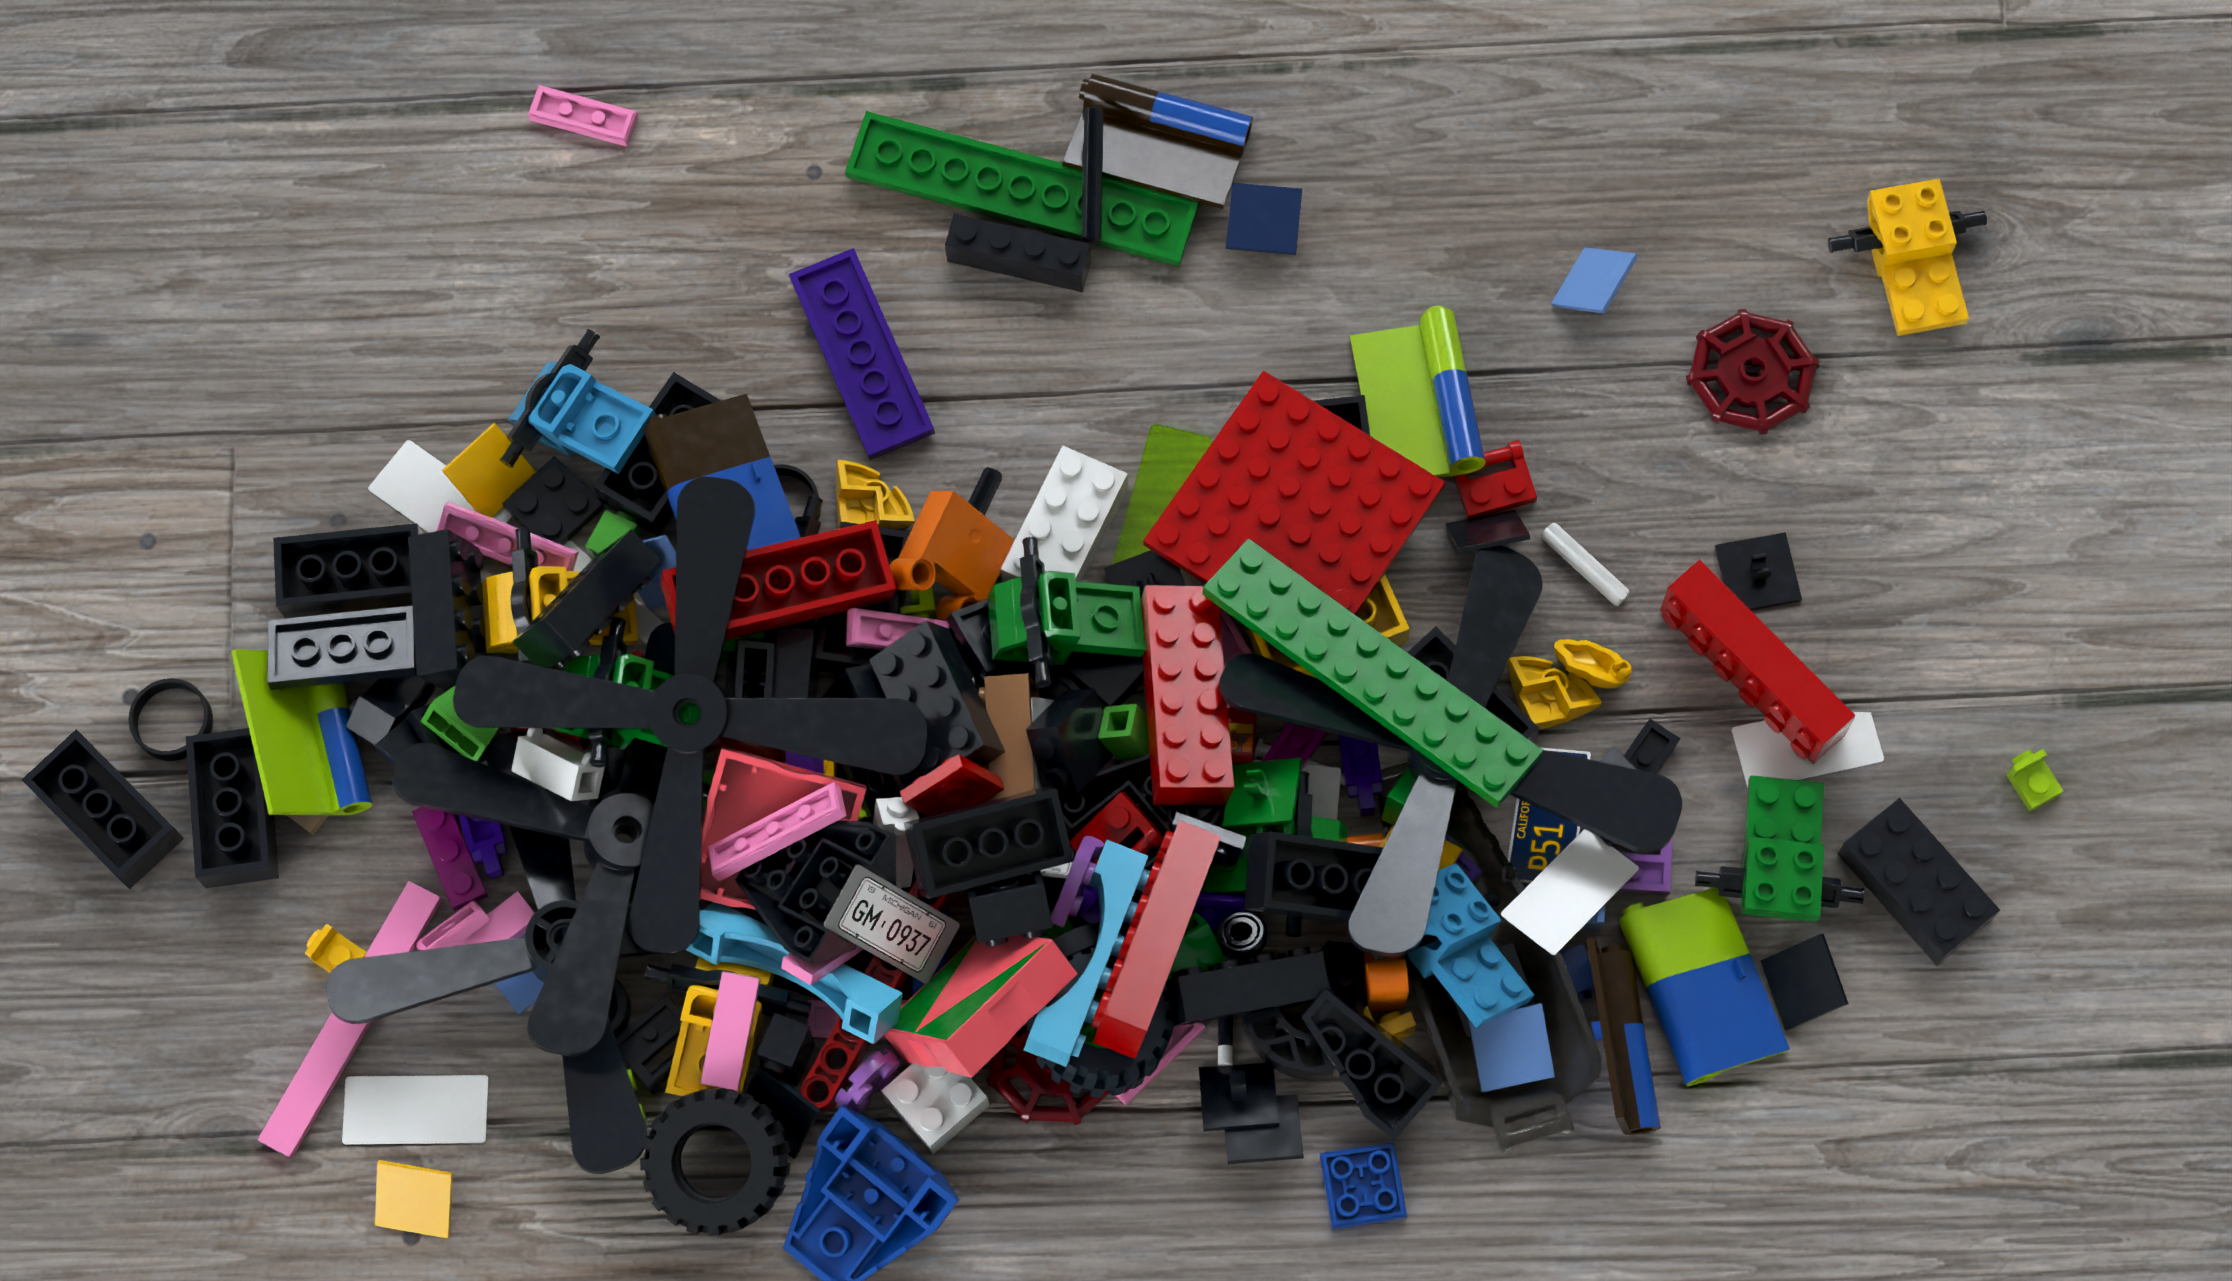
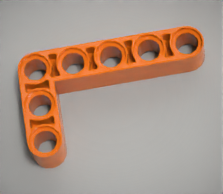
(1387, 979)

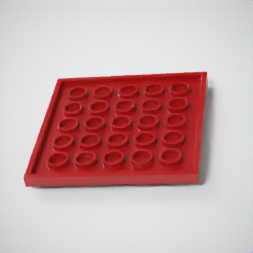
(1302, 491)

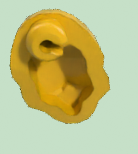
(1593, 663)

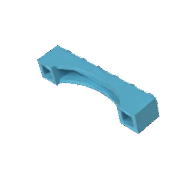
(861, 1001)
(1058, 1027)

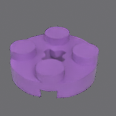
(869, 1077)

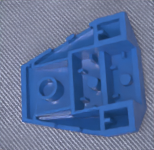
(864, 1200)

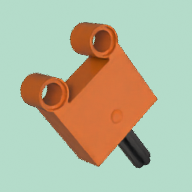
(955, 547)

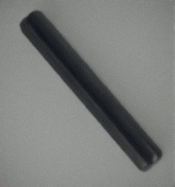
(1092, 175)

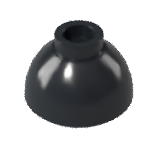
(1242, 935)

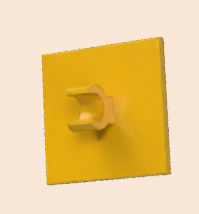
(483, 477)
(413, 1199)

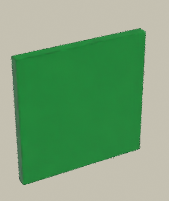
(1263, 793)

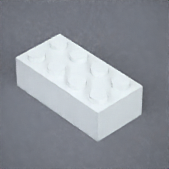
(1070, 514)

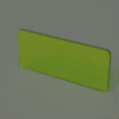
(1164, 467)

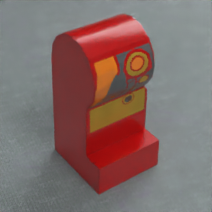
(1242, 735)

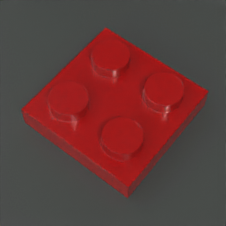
(951, 787)

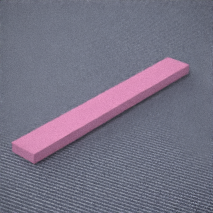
(340, 1039)

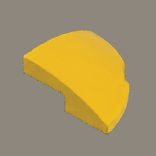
(866, 499)
(1547, 693)

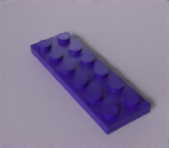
(861, 354)

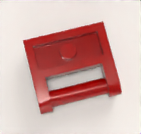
(1498, 490)
(1118, 823)

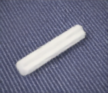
(1585, 564)

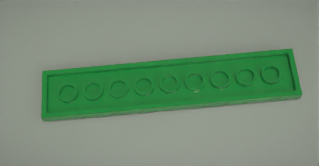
(1016, 187)
(1373, 673)

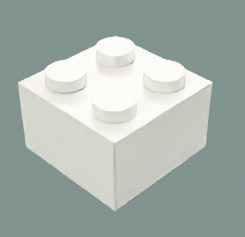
(935, 1103)

